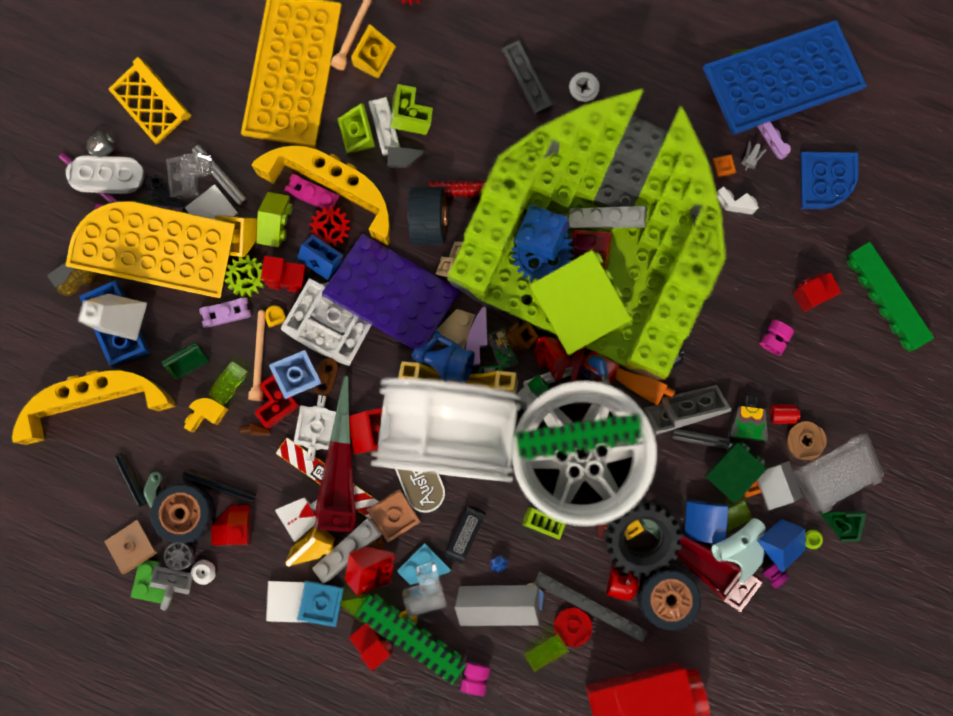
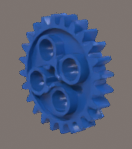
(544, 268)

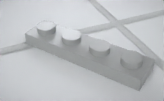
(607, 217)
(338, 557)

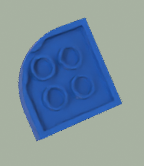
(826, 178)

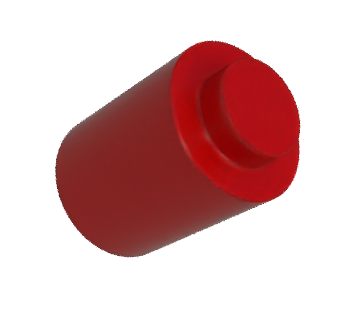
(784, 414)

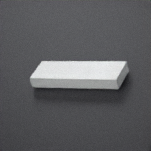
(381, 117)

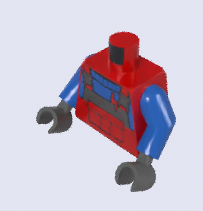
(598, 368)

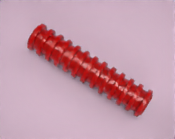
(461, 188)

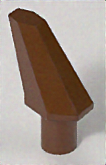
(254, 430)

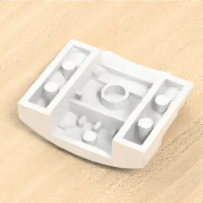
(325, 325)

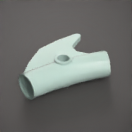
(743, 548)

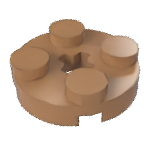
(814, 448)

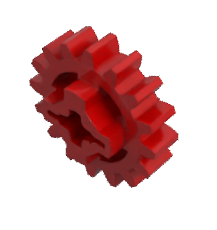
(338, 227)

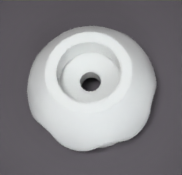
(197, 569)

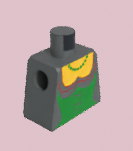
(749, 422)

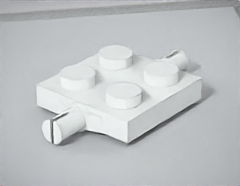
(314, 427)

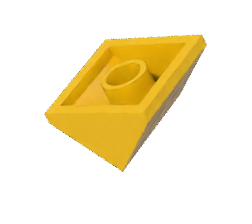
(372, 52)

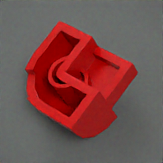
(552, 354)

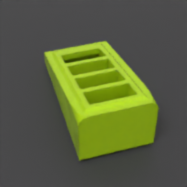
(529, 516)

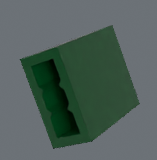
(736, 471)

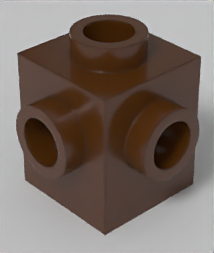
(521, 336)

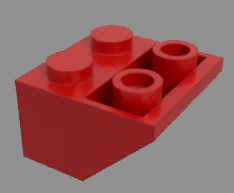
(365, 430)
(369, 569)

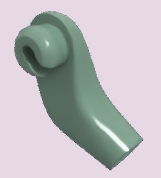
(151, 487)

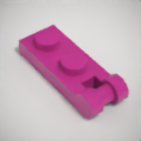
(311, 193)

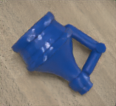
(450, 363)

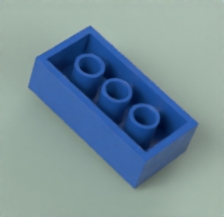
(116, 348)

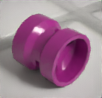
(775, 575)

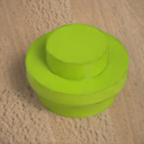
(813, 539)

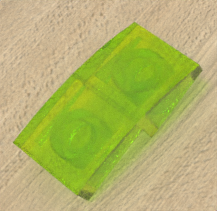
(227, 382)
(546, 652)

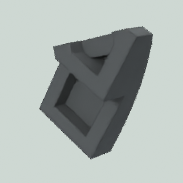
(402, 157)

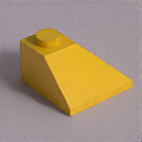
(244, 234)
(311, 547)

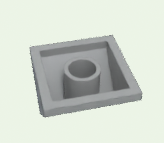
(779, 486)

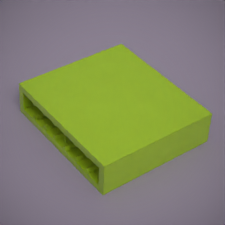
(581, 301)

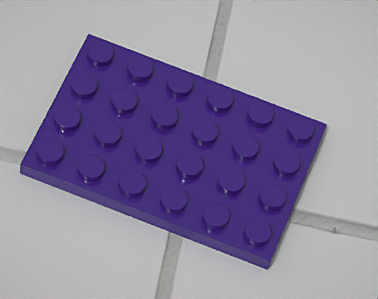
(390, 293)

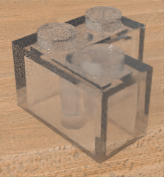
(184, 173)
(427, 595)

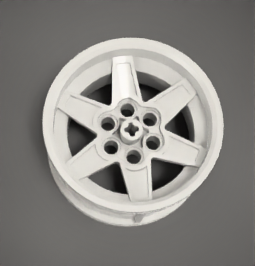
(447, 429)
(616, 500)

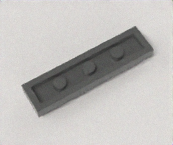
(526, 77)

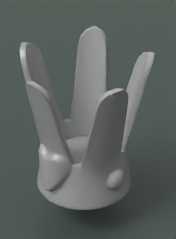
(750, 159)

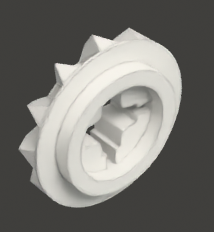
(580, 79)

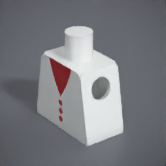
(298, 517)

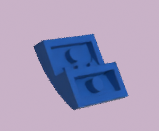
(706, 521)

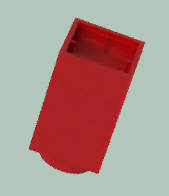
(652, 692)

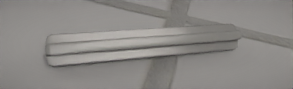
(222, 178)

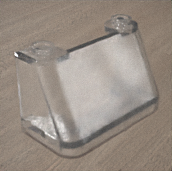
(840, 473)

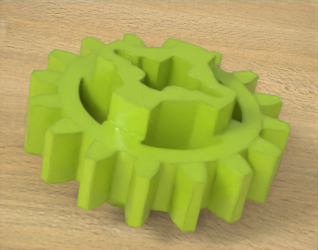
(242, 283)

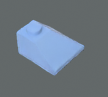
(295, 374)

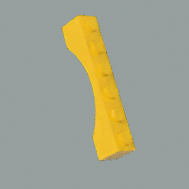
(494, 380)

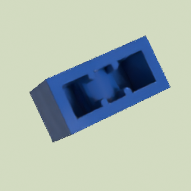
(320, 257)

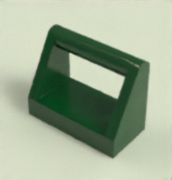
(185, 361)

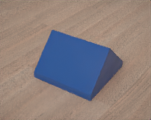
(783, 543)

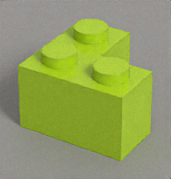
(406, 114)
(272, 218)

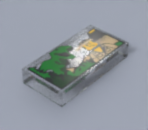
(502, 351)

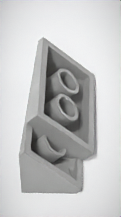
(686, 409)
(498, 605)

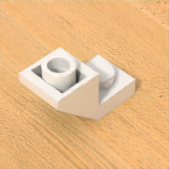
(745, 204)

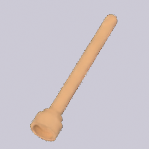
(339, 60)
(256, 392)

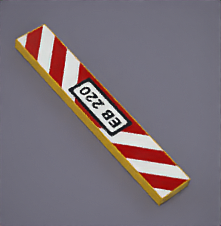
(314, 469)

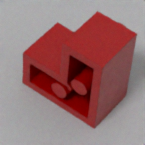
(280, 274)
(816, 291)
(277, 407)
(371, 646)

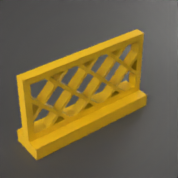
(158, 87)

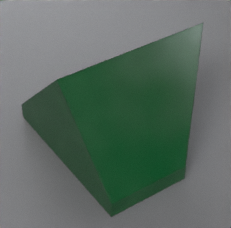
(846, 525)

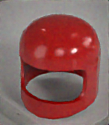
(617, 588)

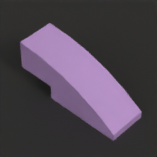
(478, 336)

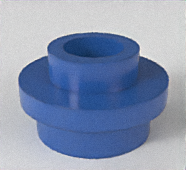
(499, 563)

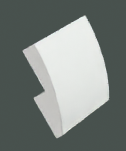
(283, 601)

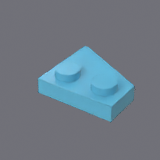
(421, 557)

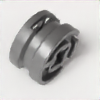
(179, 556)

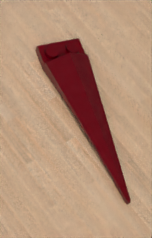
(583, 243)

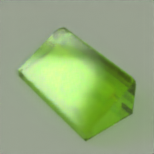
(737, 515)

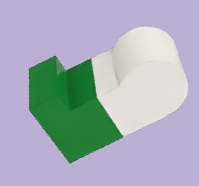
(533, 391)

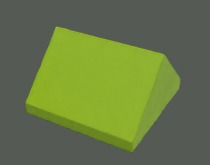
(356, 130)

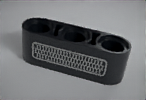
(465, 534)

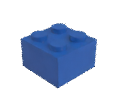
(542, 232)

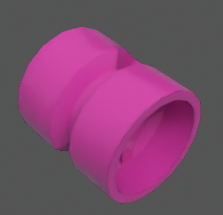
(779, 331)
(474, 682)

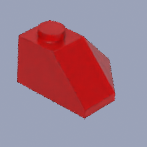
(232, 527)

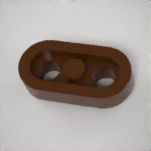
(326, 377)

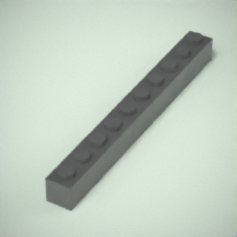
(590, 606)

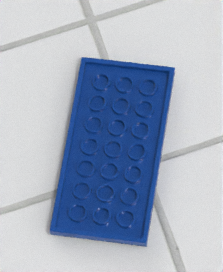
(784, 77)

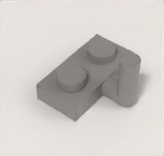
(170, 581)

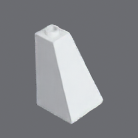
(114, 315)

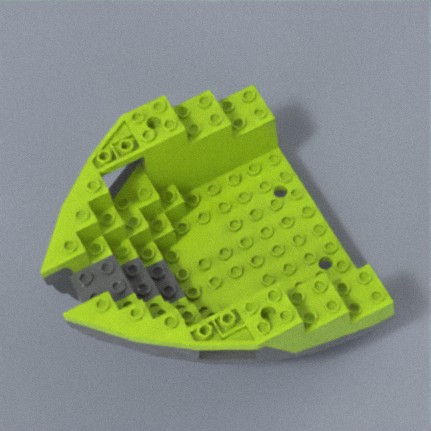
(599, 161)

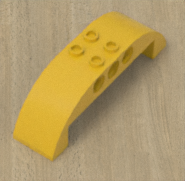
(309, 163)
(74, 395)

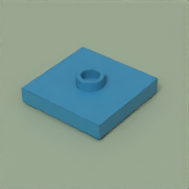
(320, 603)

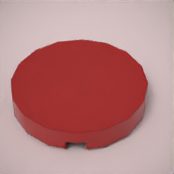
(573, 626)

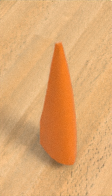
(644, 386)

